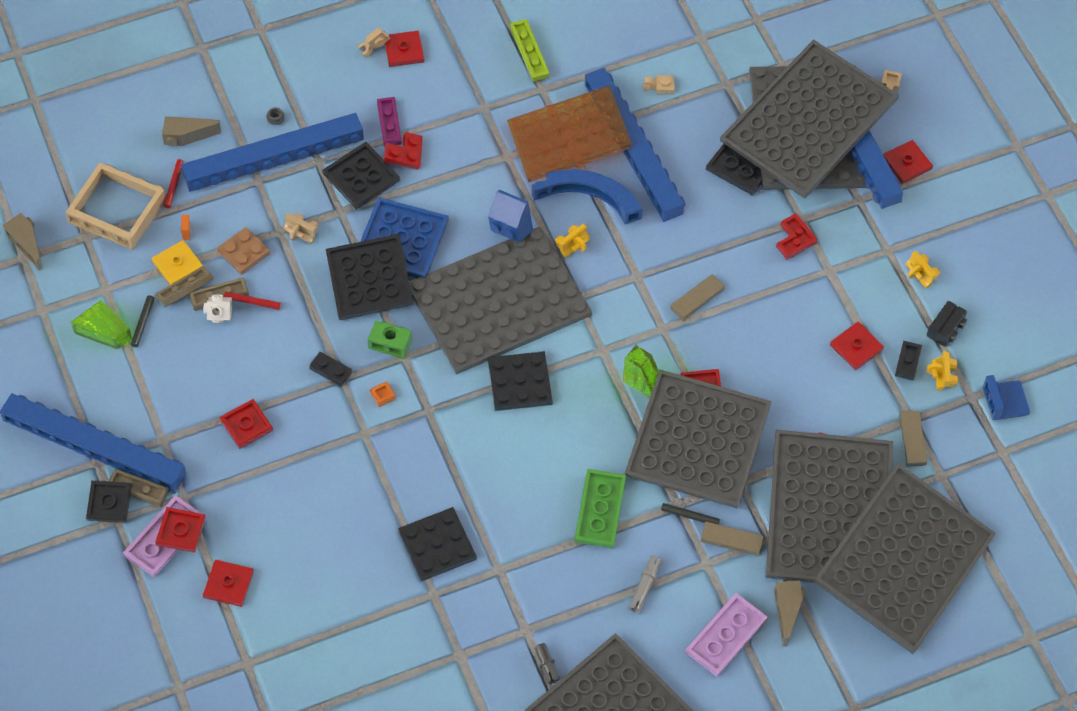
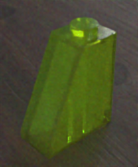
(102, 325)
(640, 370)

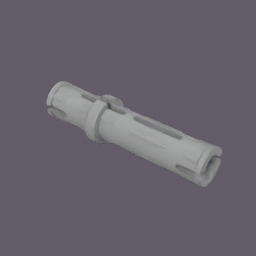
(648, 576)

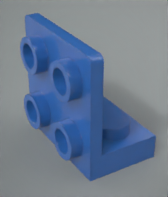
(1005, 398)

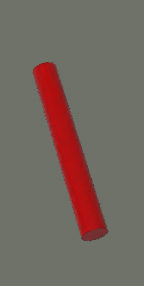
(173, 184)
(253, 300)

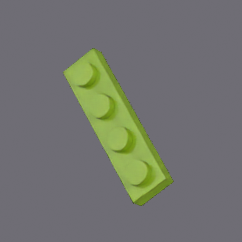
(529, 50)

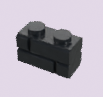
(947, 323)

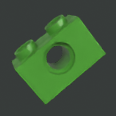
(395, 347)

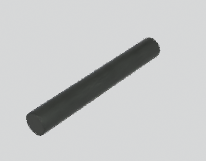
(142, 321)
(689, 514)

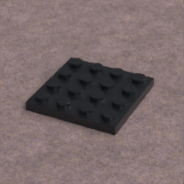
(369, 277)

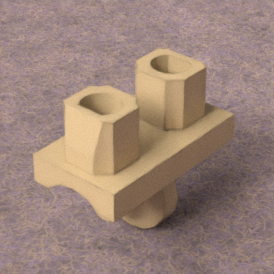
(299, 228)

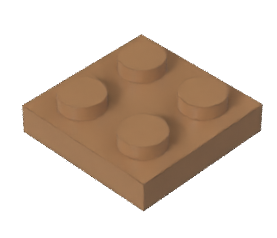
(243, 251)

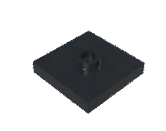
(108, 501)

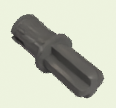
(547, 663)

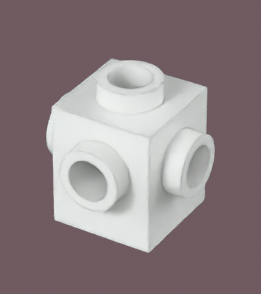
(218, 308)

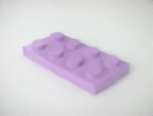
(144, 550)
(726, 635)

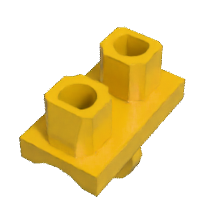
(574, 241)
(921, 270)
(941, 370)

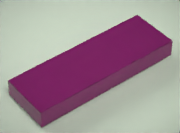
(389, 121)

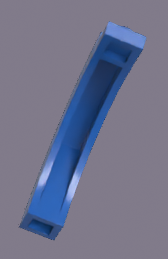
(592, 184)

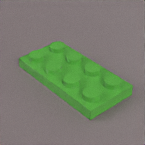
(600, 508)

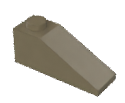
(183, 131)
(22, 234)
(788, 603)

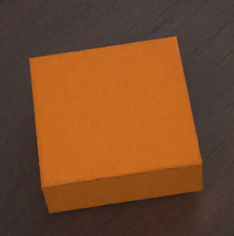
(185, 227)
(382, 394)

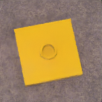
(176, 262)

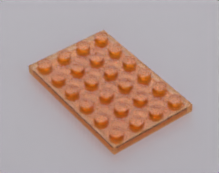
(569, 133)

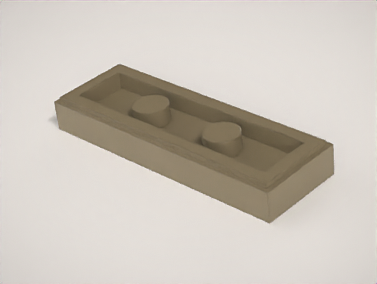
(184, 286)
(201, 296)
(697, 297)
(913, 438)
(142, 488)
(732, 538)

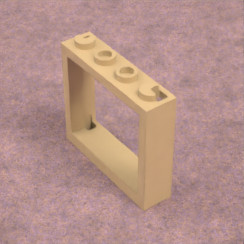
(104, 229)

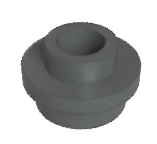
(275, 112)

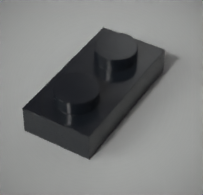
(908, 360)
(330, 369)

